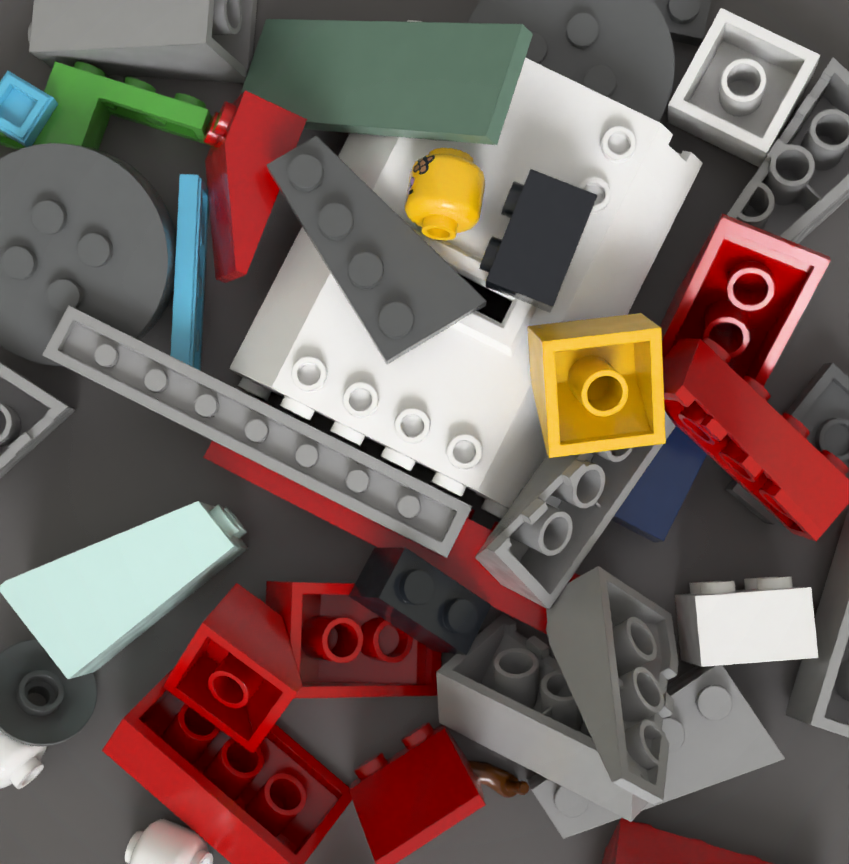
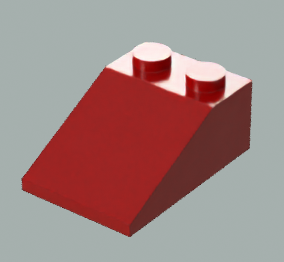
(239, 186)
(744, 295)
(348, 648)
(414, 793)

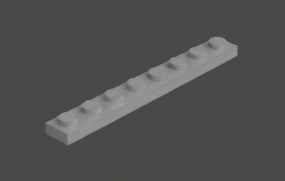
(258, 431)

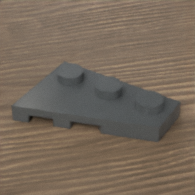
(825, 413)

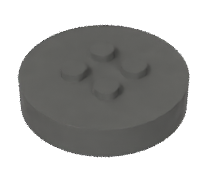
(601, 44)
(80, 236)

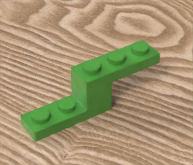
(90, 98)

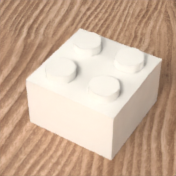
(741, 87)
(747, 625)

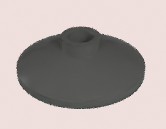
(69, 702)

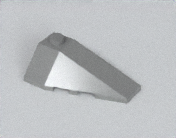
(617, 664)

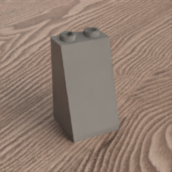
(148, 37)

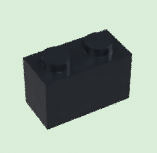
(538, 240)
(420, 600)

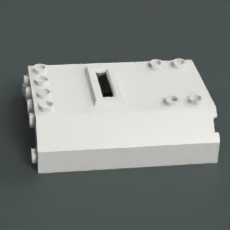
(468, 393)

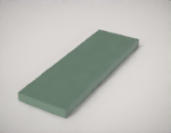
(392, 76)

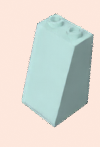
(118, 588)

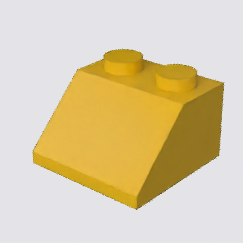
(598, 384)

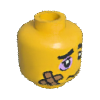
(445, 193)

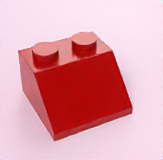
(238, 669)

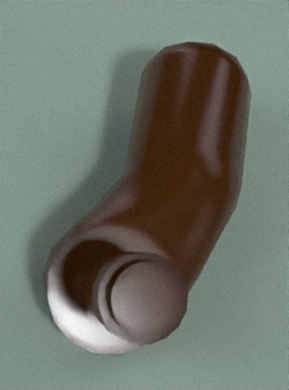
(499, 779)

